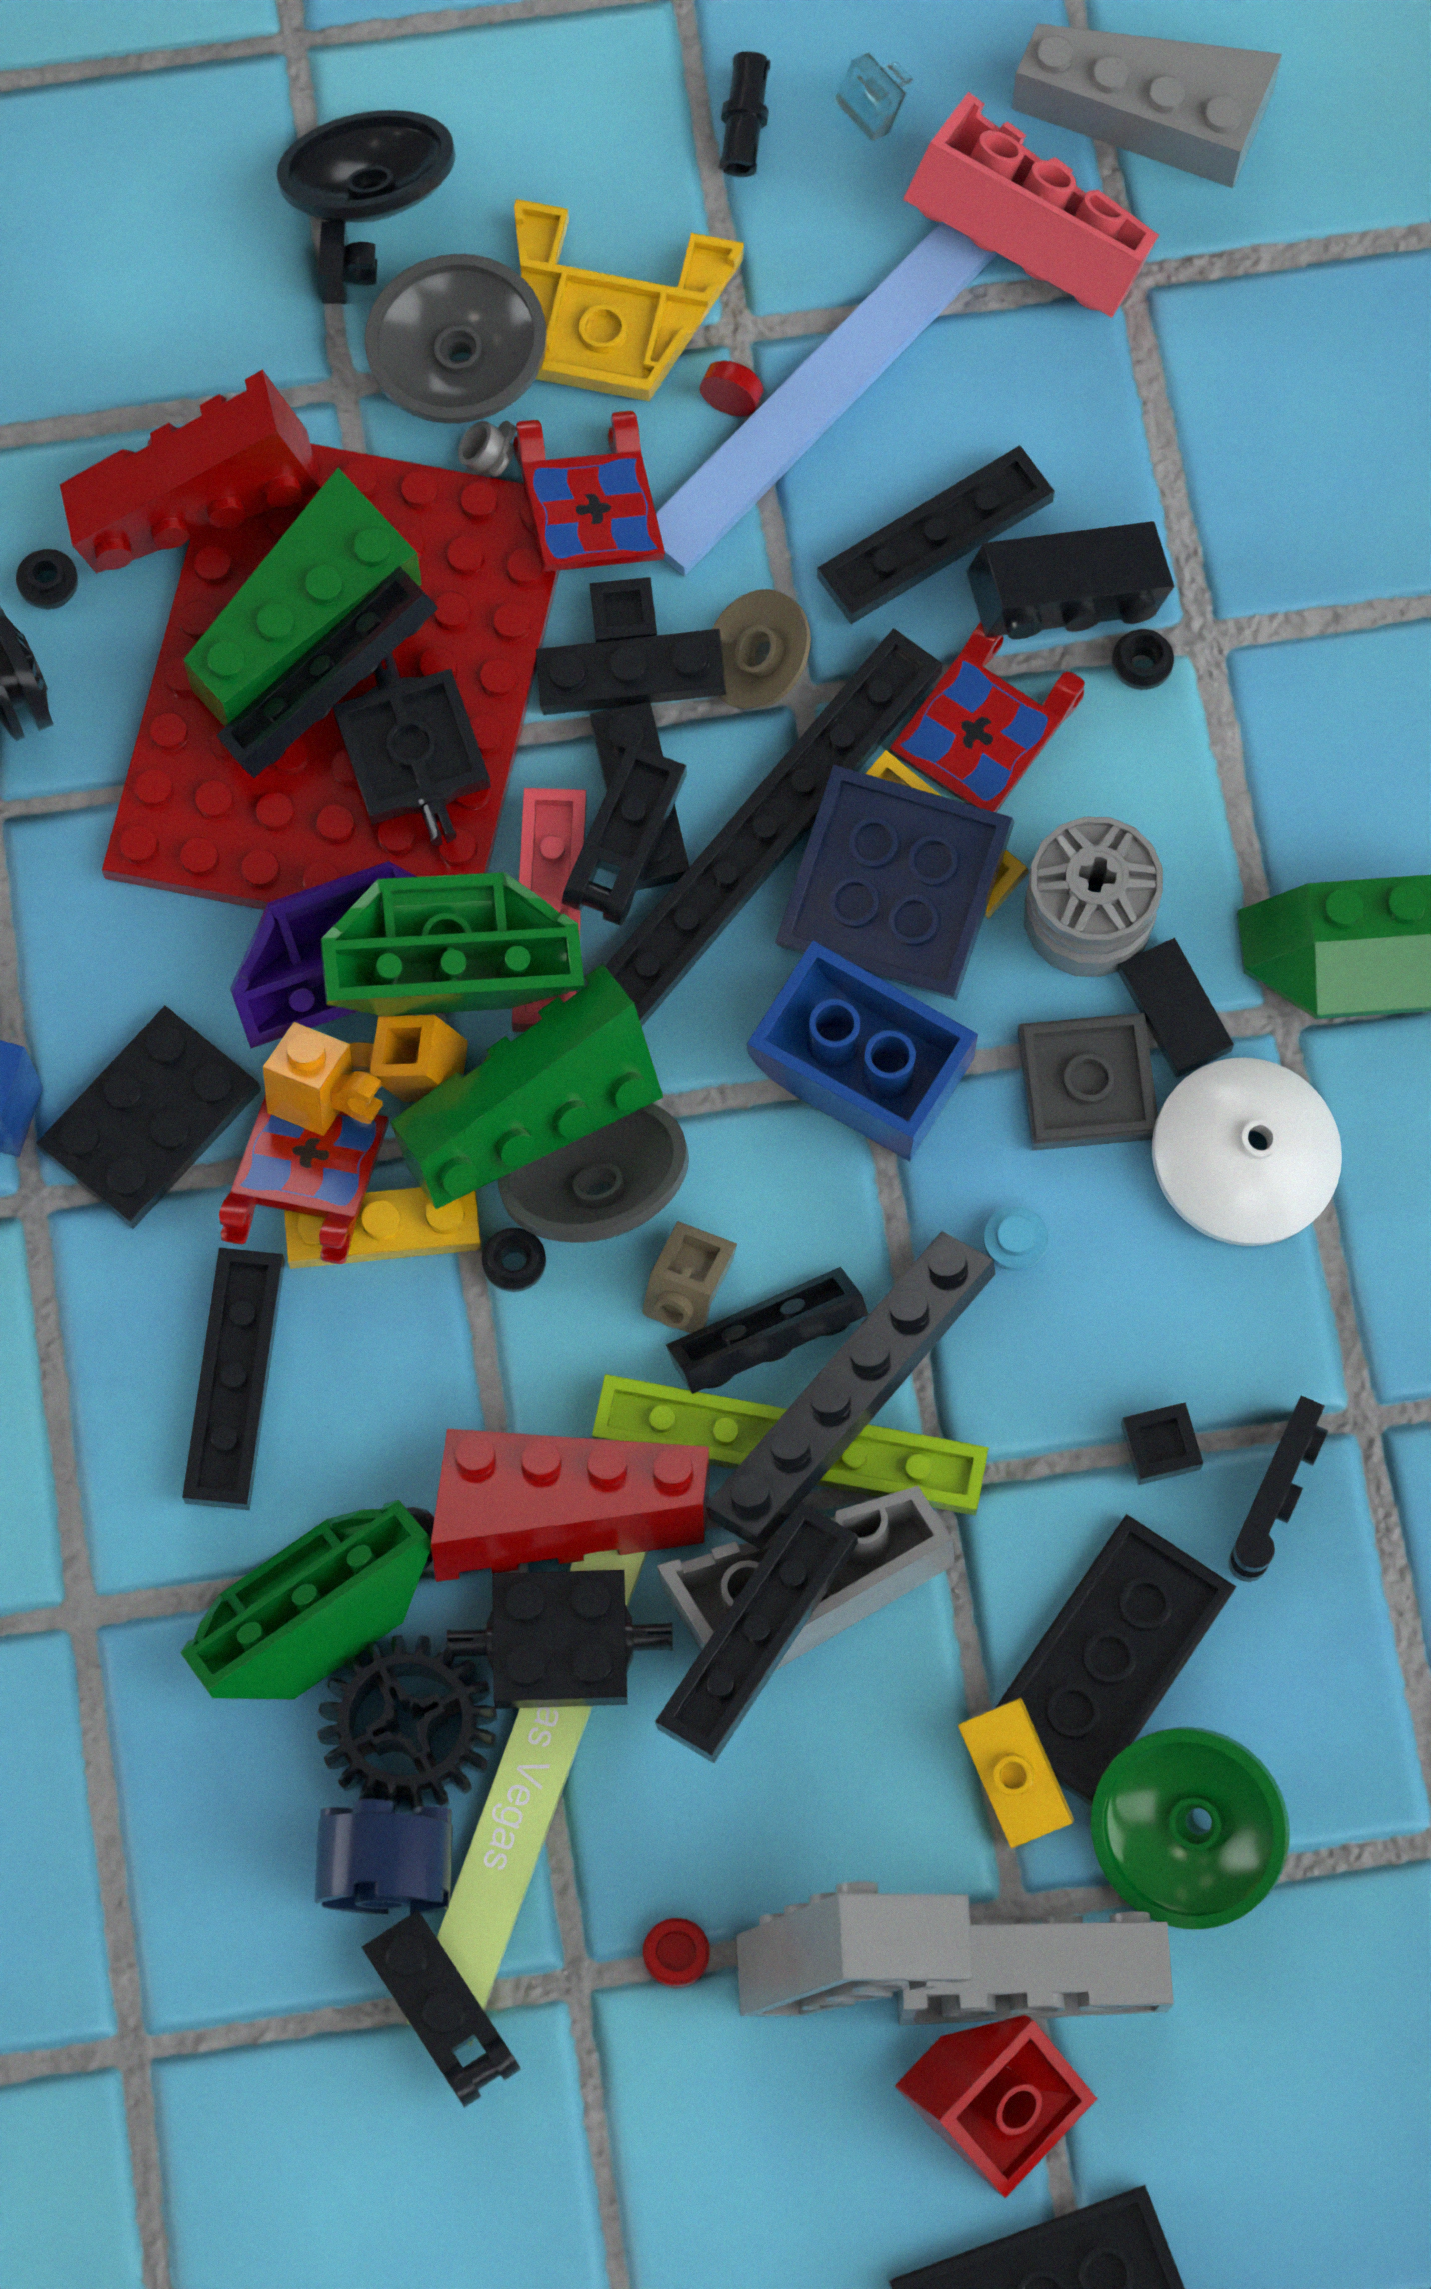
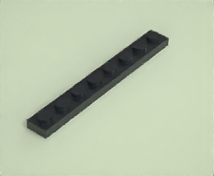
(770, 822)

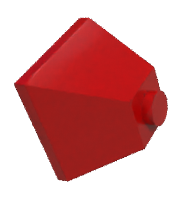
(997, 2097)

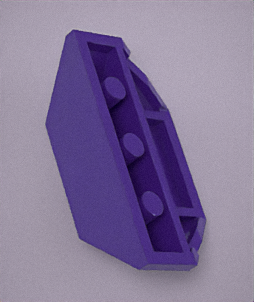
(283, 964)

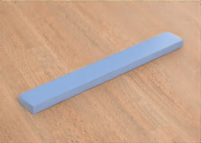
(817, 394)

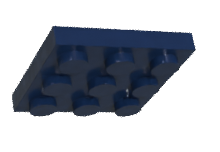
(896, 881)

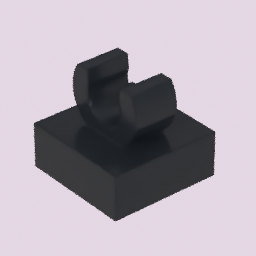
(343, 263)

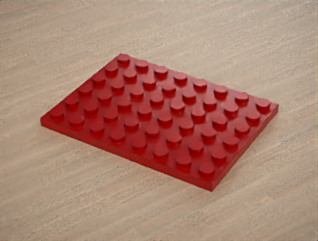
(216, 833)

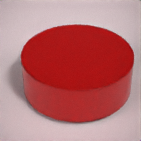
(731, 388)
(676, 1953)

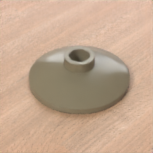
(751, 629)

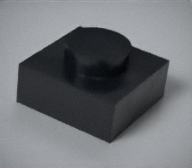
(623, 609)
(1161, 1443)

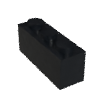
(1070, 580)

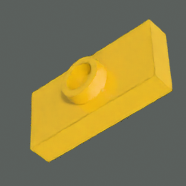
(1016, 1773)

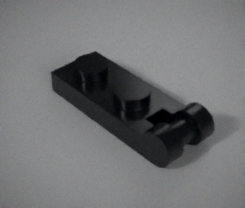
(625, 832)
(1277, 1493)
(439, 2005)

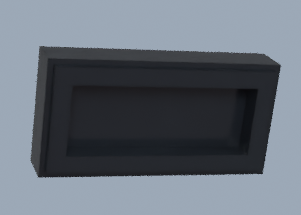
(1175, 1007)

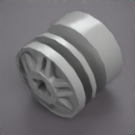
(1087, 929)

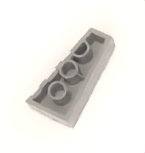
(1150, 95)
(896, 1552)
(852, 1950)
(1053, 1972)

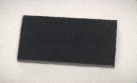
(1115, 1651)
(1095, 2247)

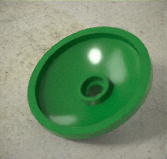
(1157, 1851)

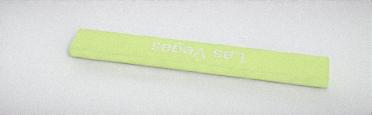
(517, 1822)

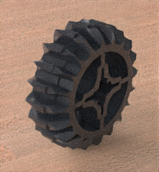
(435, 1710)

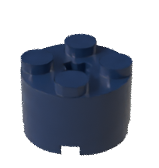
(383, 1858)

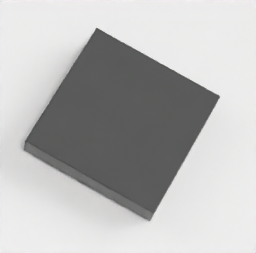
(1088, 1081)

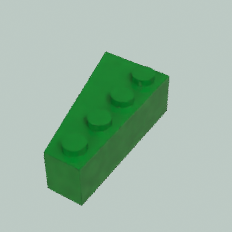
(296, 596)
(532, 1094)

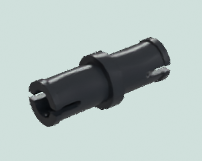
(744, 114)

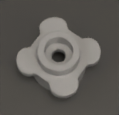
(487, 448)

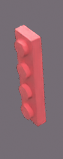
(549, 849)

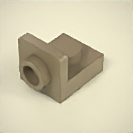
(687, 1277)

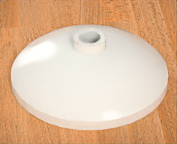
(1225, 1182)

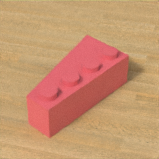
(1029, 209)

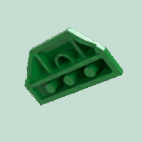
(1343, 946)
(449, 947)
(310, 1606)

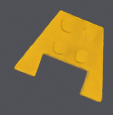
(611, 328)

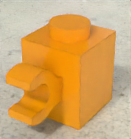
(411, 1054)
(313, 1080)

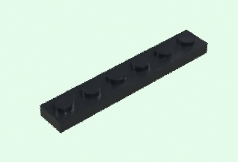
(850, 1390)

